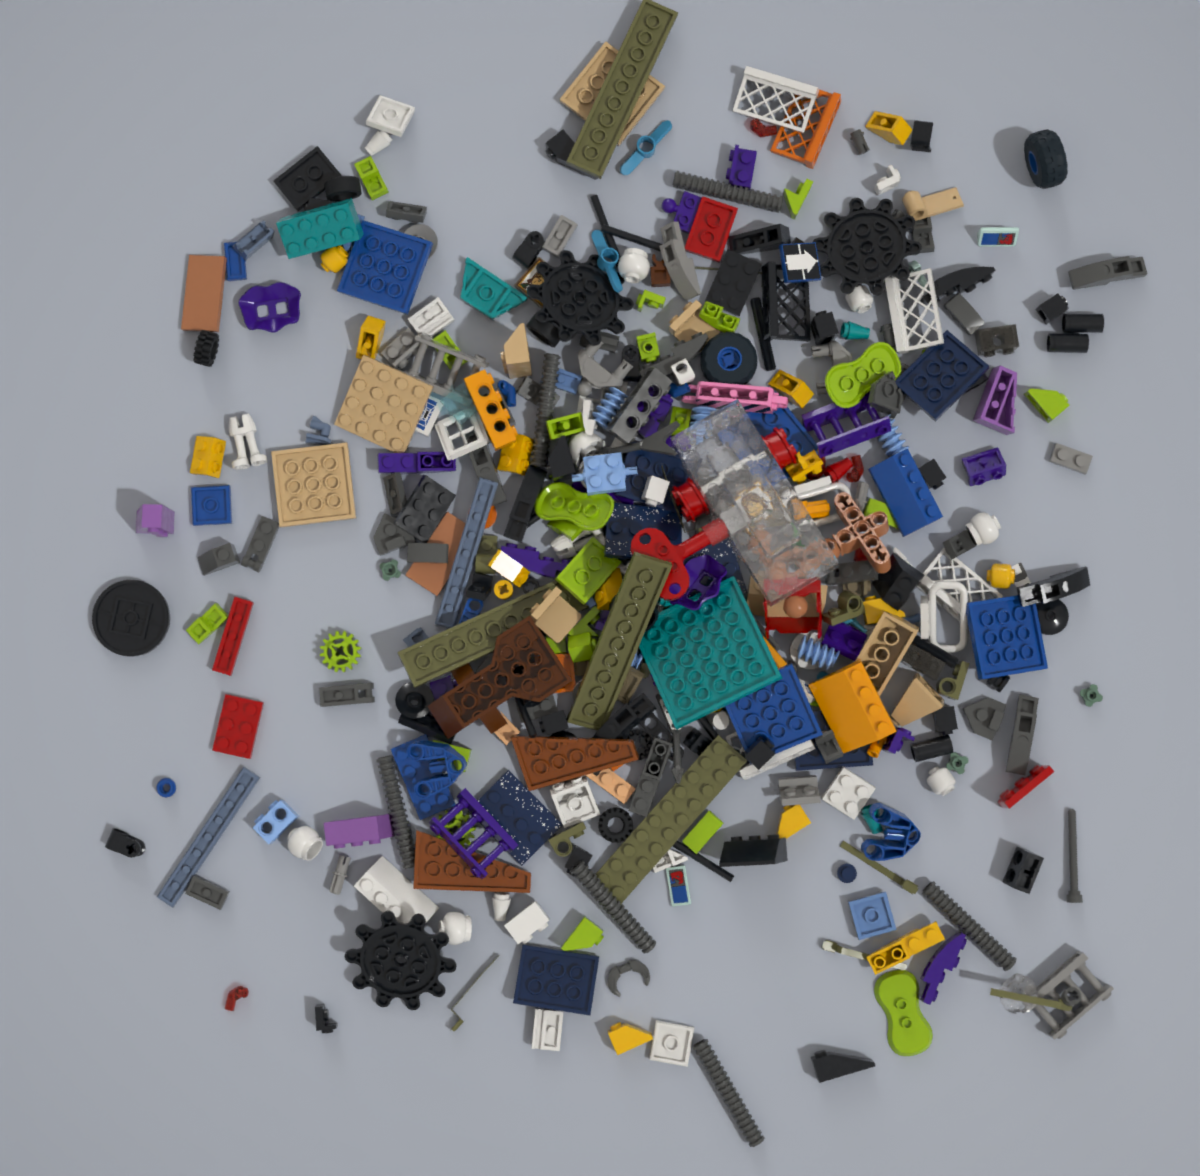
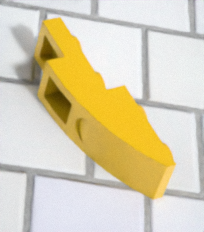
(904, 947)

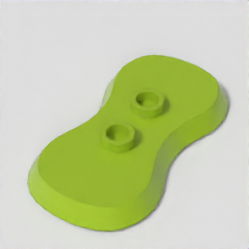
(851, 381)
(563, 502)
(899, 998)

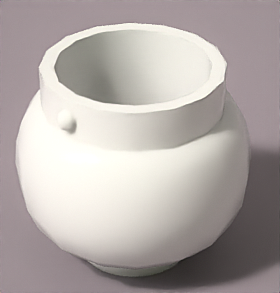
(633, 265)
(983, 528)
(304, 843)
(457, 927)

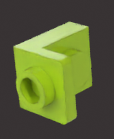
(654, 300)

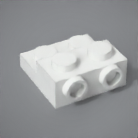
(574, 801)

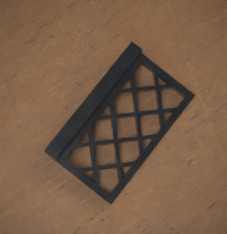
(770, 306)

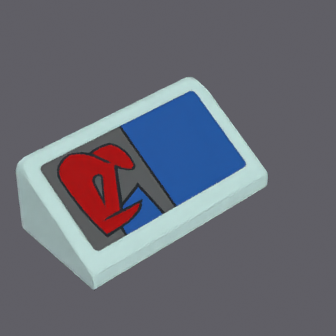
(997, 236)
(678, 885)

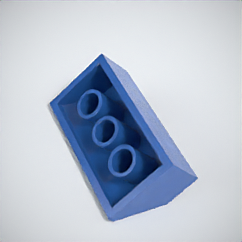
(905, 492)

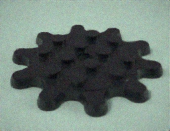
(867, 227)
(584, 280)
(397, 979)

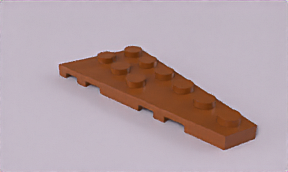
(559, 759)
(443, 869)

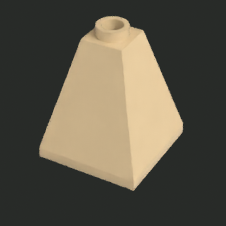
(916, 702)

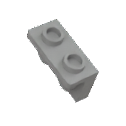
(401, 349)
(799, 790)

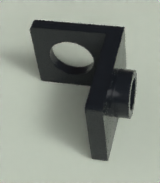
(921, 136)

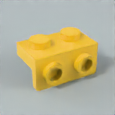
(207, 456)
(516, 456)

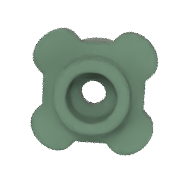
(385, 569)
(1085, 693)
(951, 765)

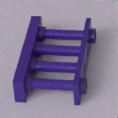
(832, 413)
(479, 815)

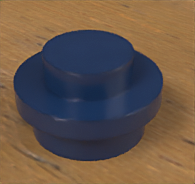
(846, 873)

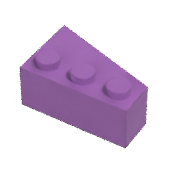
(998, 400)
(155, 520)
(358, 830)

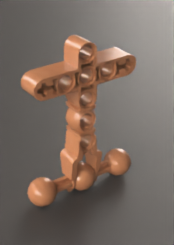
(797, 606)

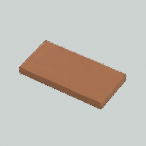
(204, 293)
(436, 575)

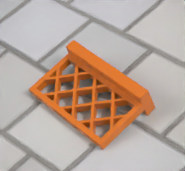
(819, 135)

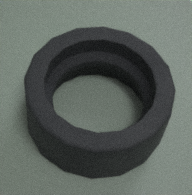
(342, 188)
(545, 332)

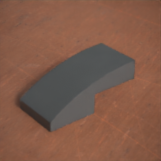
(923, 234)
(964, 313)
(530, 390)
(427, 553)

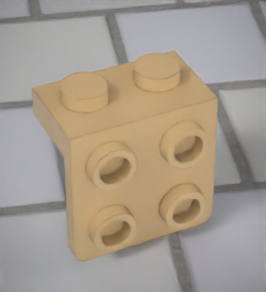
(690, 323)
(554, 615)

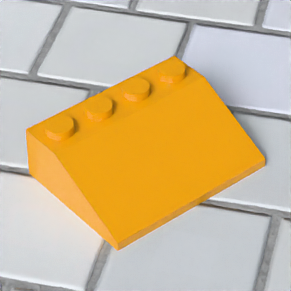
(852, 707)

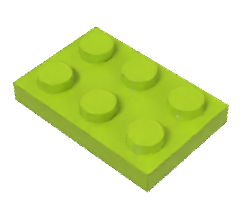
(587, 571)

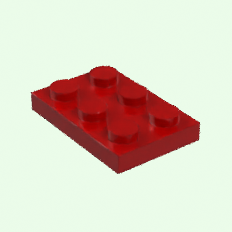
(710, 229)
(238, 726)
(1024, 785)

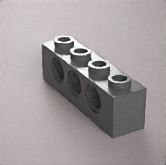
(618, 425)

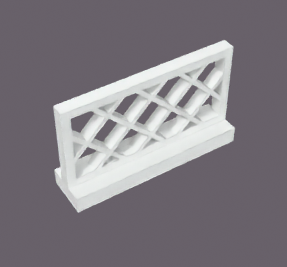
(781, 83)
(899, 318)
(945, 599)
(749, 770)

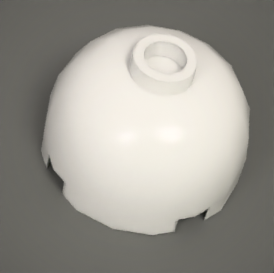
(583, 446)

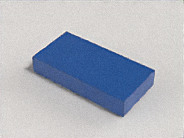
(235, 263)

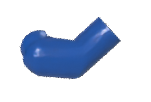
(508, 391)
(676, 391)

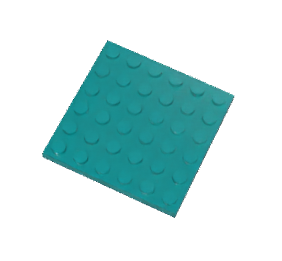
(707, 655)

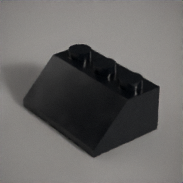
(753, 851)

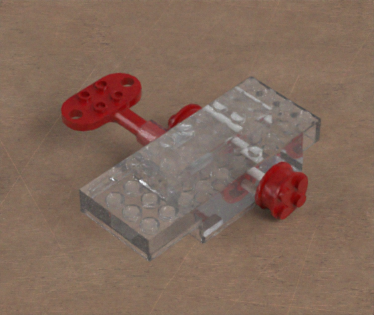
(752, 507)

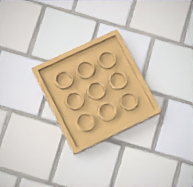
(586, 87)
(383, 405)
(313, 485)

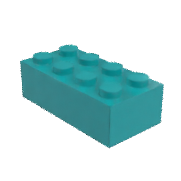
(320, 228)

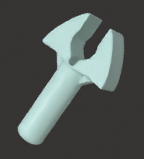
(915, 266)

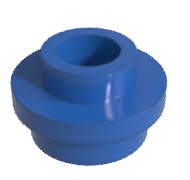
(160, 787)

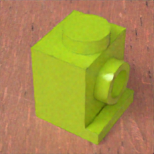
(644, 340)

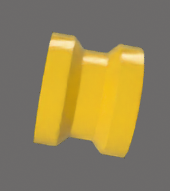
(503, 592)

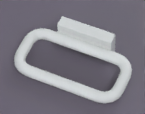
(819, 487)
(928, 615)

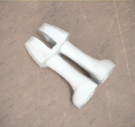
(247, 431)
(566, 548)

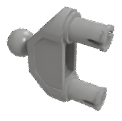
(838, 355)
(597, 374)

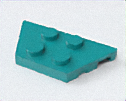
(488, 292)

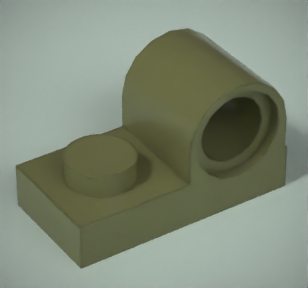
(485, 553)
(845, 609)
(956, 684)
(575, 831)

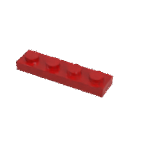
(232, 636)

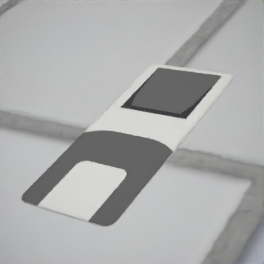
(1020, 575)

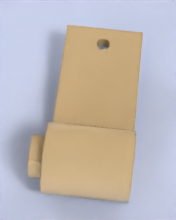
(931, 205)

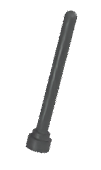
(1073, 895)

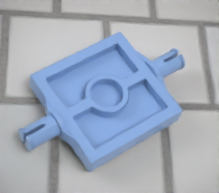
(604, 473)

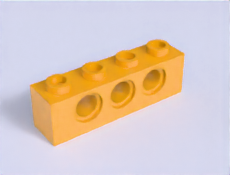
(484, 380)

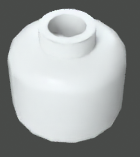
(860, 299)
(941, 781)

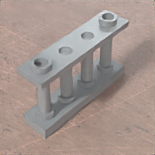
(443, 390)
(1062, 974)

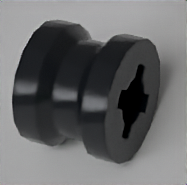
(998, 682)

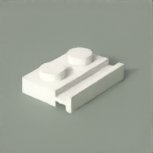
(431, 318)
(547, 1029)

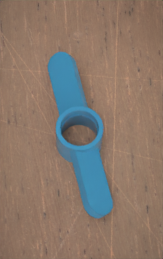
(638, 155)
(609, 267)

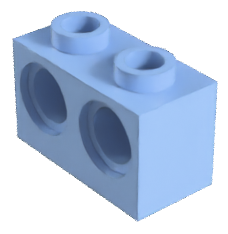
(278, 825)

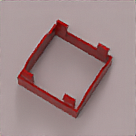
(801, 624)

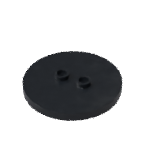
(131, 618)

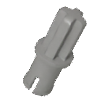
(861, 495)
(339, 875)

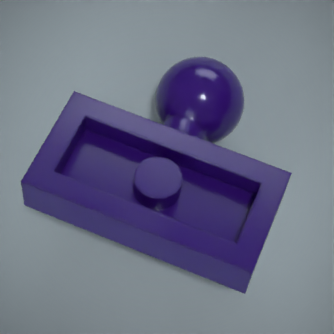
(684, 211)

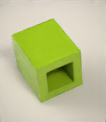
(581, 646)

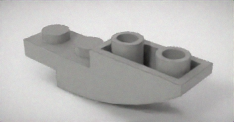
(678, 265)

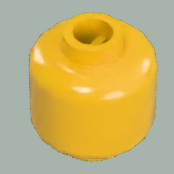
(334, 259)
(1001, 575)

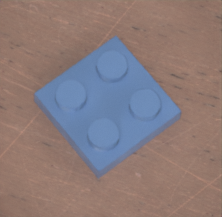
(872, 915)

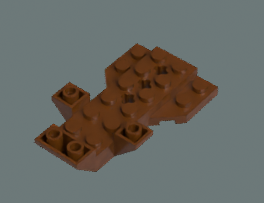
(479, 692)

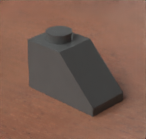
(218, 559)

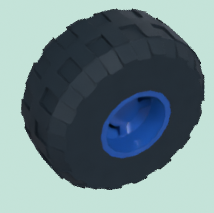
(1045, 159)
(729, 359)

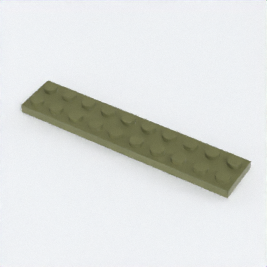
(622, 88)
(473, 637)
(619, 641)
(670, 818)

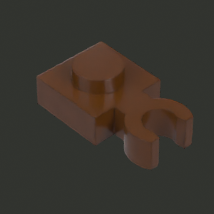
(659, 273)

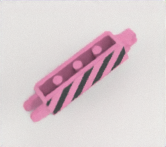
(752, 398)

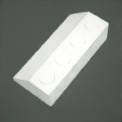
(394, 892)

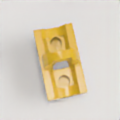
(809, 463)

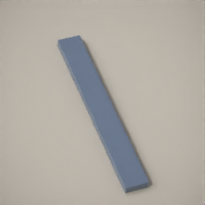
(466, 553)
(208, 836)

